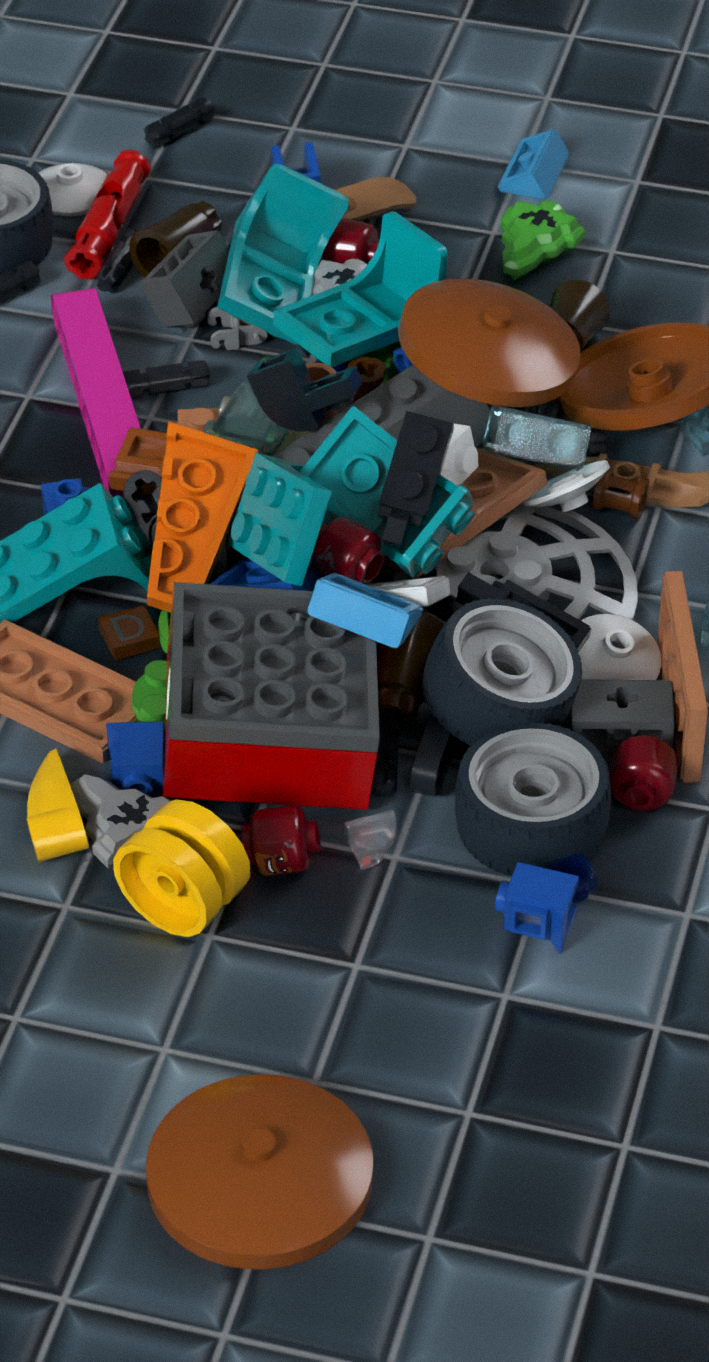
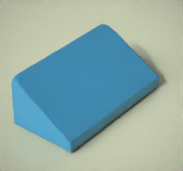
(535, 166)
(363, 609)

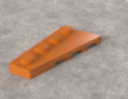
(195, 508)

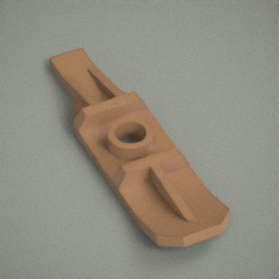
(376, 197)
(665, 486)

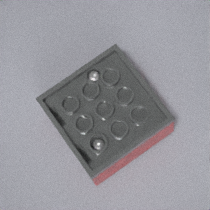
(267, 701)

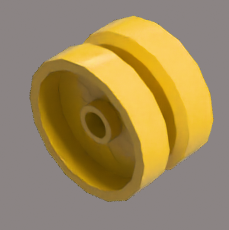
(181, 868)

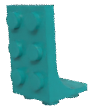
(278, 246)
(368, 308)
(355, 468)
(279, 518)
(68, 546)

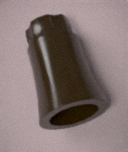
(155, 242)
(582, 308)
(402, 670)

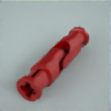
(107, 214)

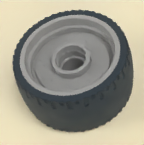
(24, 216)
(500, 668)
(531, 797)

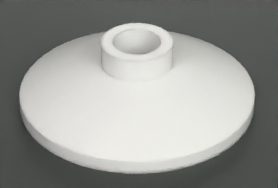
(72, 187)
(569, 488)
(635, 660)

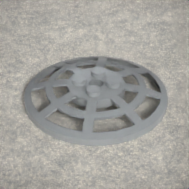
(530, 565)

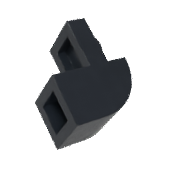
(291, 396)

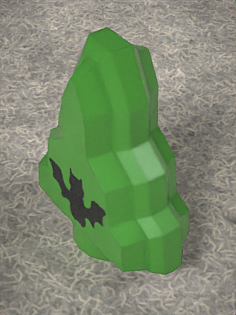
(536, 235)

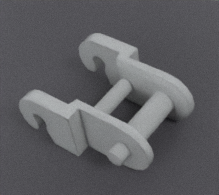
(241, 333)

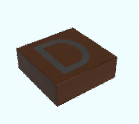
(129, 632)

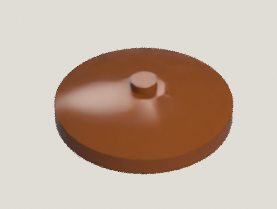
(489, 342)
(641, 378)
(259, 1171)

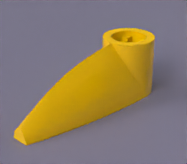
(53, 812)

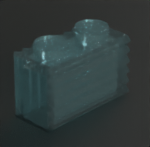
(246, 423)
(536, 438)

